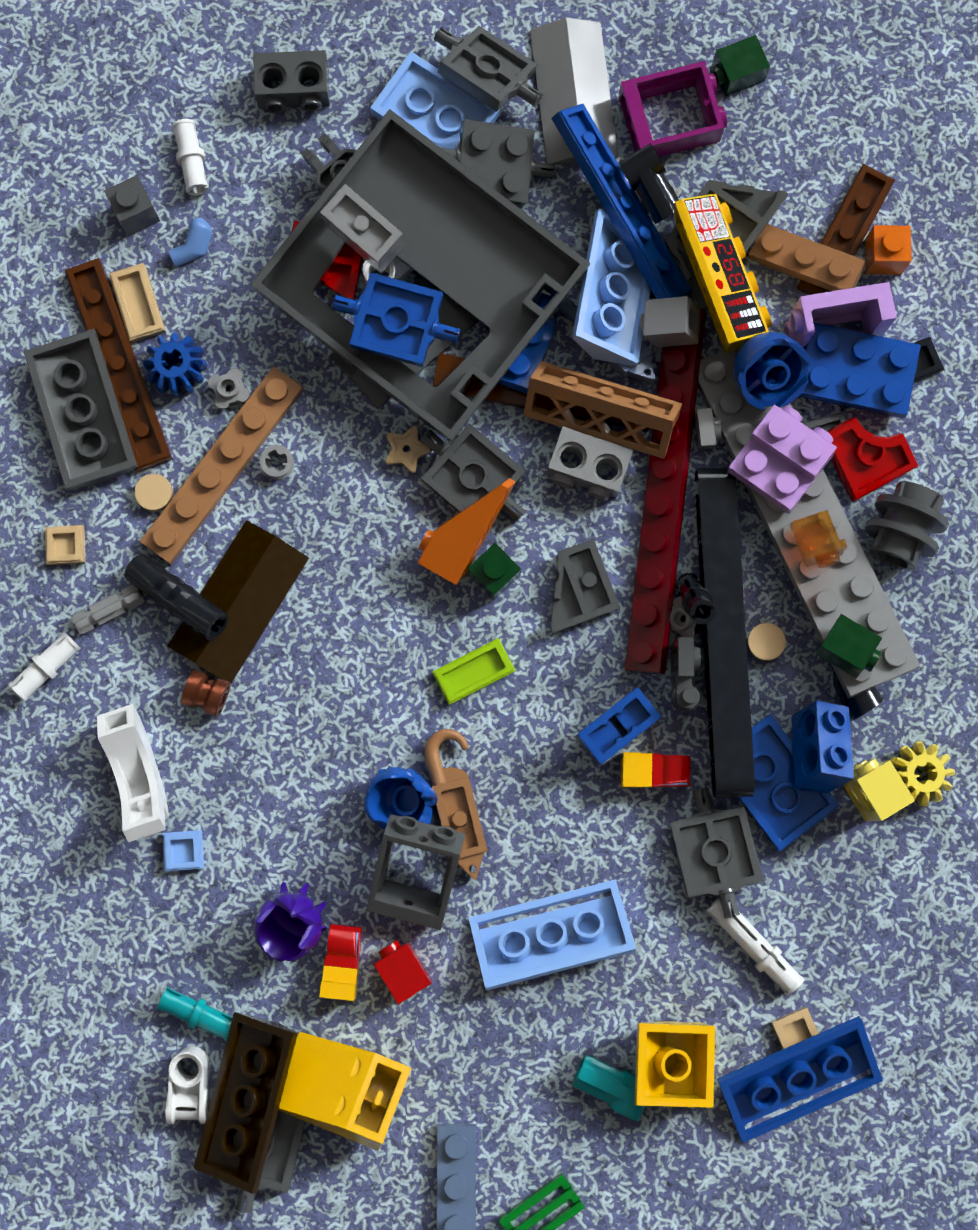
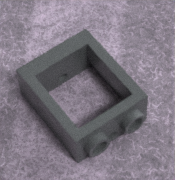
(390, 897)

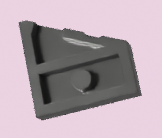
(581, 588)

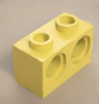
(877, 790)

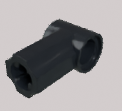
(647, 176)

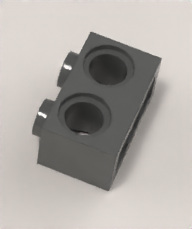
(292, 71)

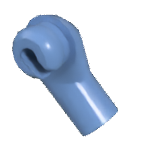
(195, 245)

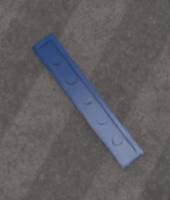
(621, 203)

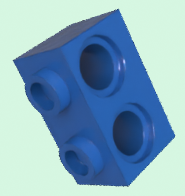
(618, 726)
(822, 747)

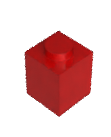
(402, 971)

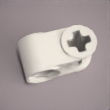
(188, 1094)

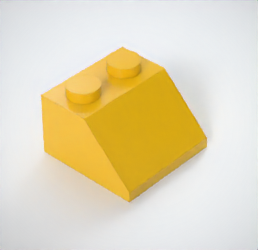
(675, 1064)

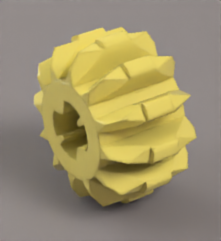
(923, 757)

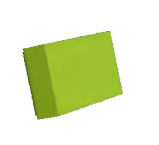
(473, 671)

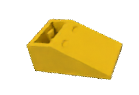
(343, 1089)

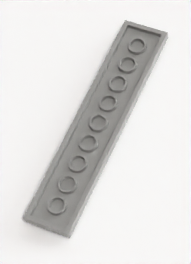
(825, 592)

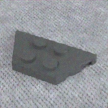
(750, 213)

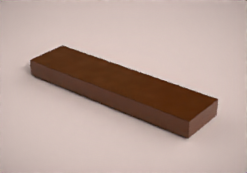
(854, 216)

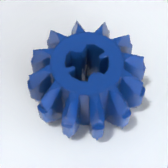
(176, 376)

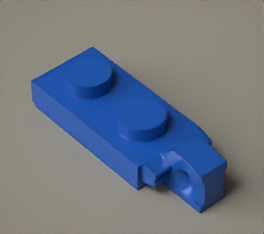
(522, 369)

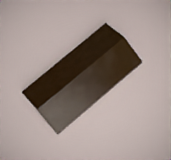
(250, 589)
(245, 1101)

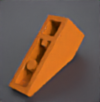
(459, 539)

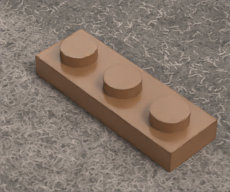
(806, 259)

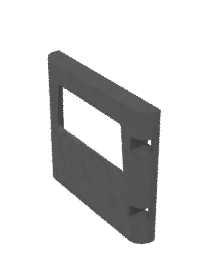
(457, 239)

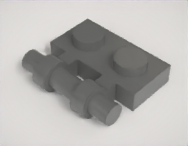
(683, 663)

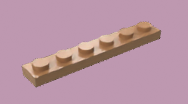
(222, 465)

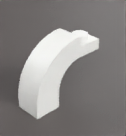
(135, 772)

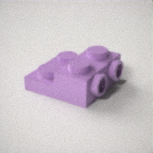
(783, 457)

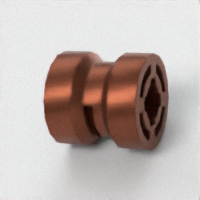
(208, 694)

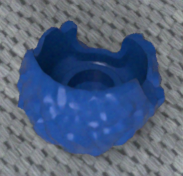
(398, 793)

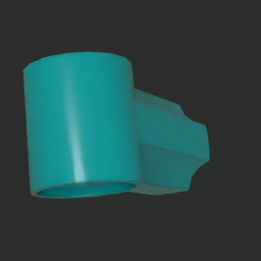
(609, 1085)

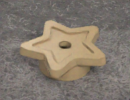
(408, 459)

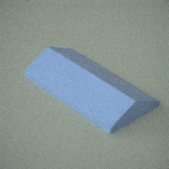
(610, 298)
(552, 939)

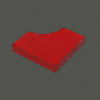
(868, 460)

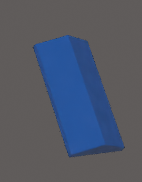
(799, 1074)

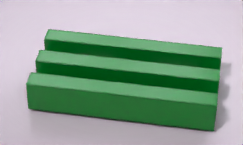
(569, 1193)

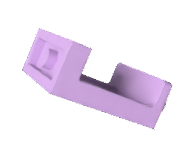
(867, 304)

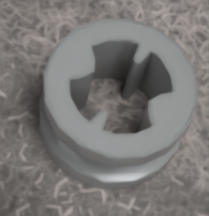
(282, 452)

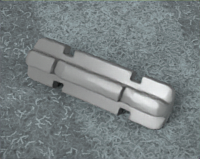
(107, 609)

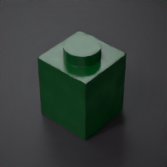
(740, 65)
(494, 571)
(850, 647)

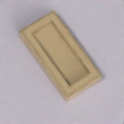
(137, 302)

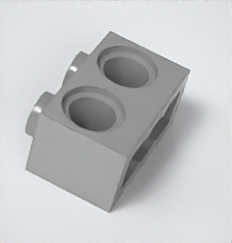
(592, 453)

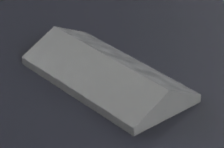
(568, 74)

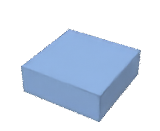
(183, 850)

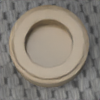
(153, 492)
(766, 642)

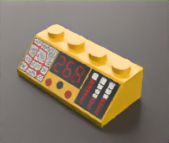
(720, 271)

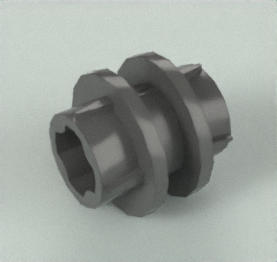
(906, 525)

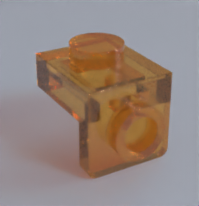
(818, 540)

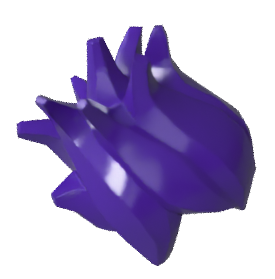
(289, 925)

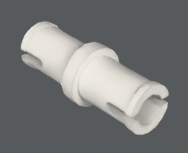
(190, 157)
(44, 666)

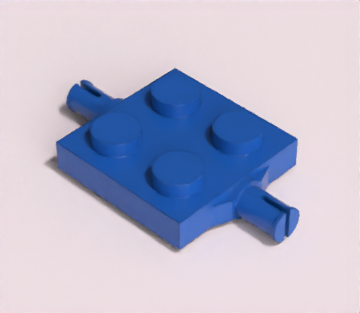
(396, 319)

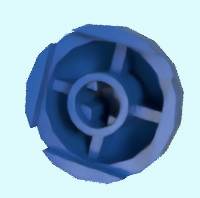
(771, 370)

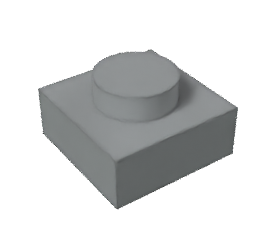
(707, 428)

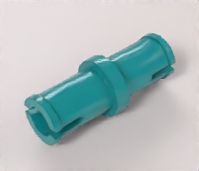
(195, 1013)

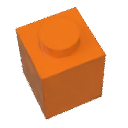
(888, 249)

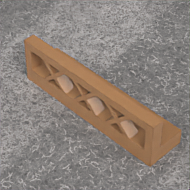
(604, 397)

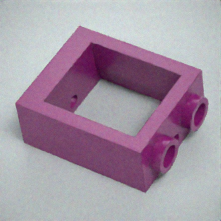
(692, 75)

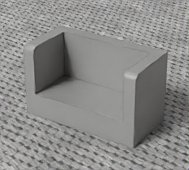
(363, 228)

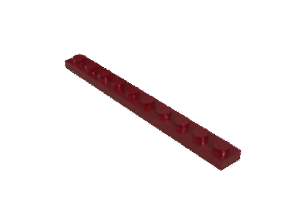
(664, 514)

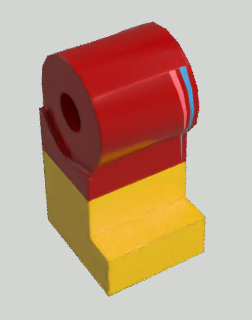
(654, 770)
(341, 963)

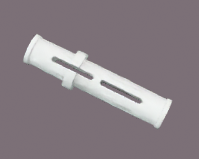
(758, 948)

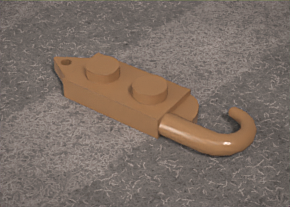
(456, 800)

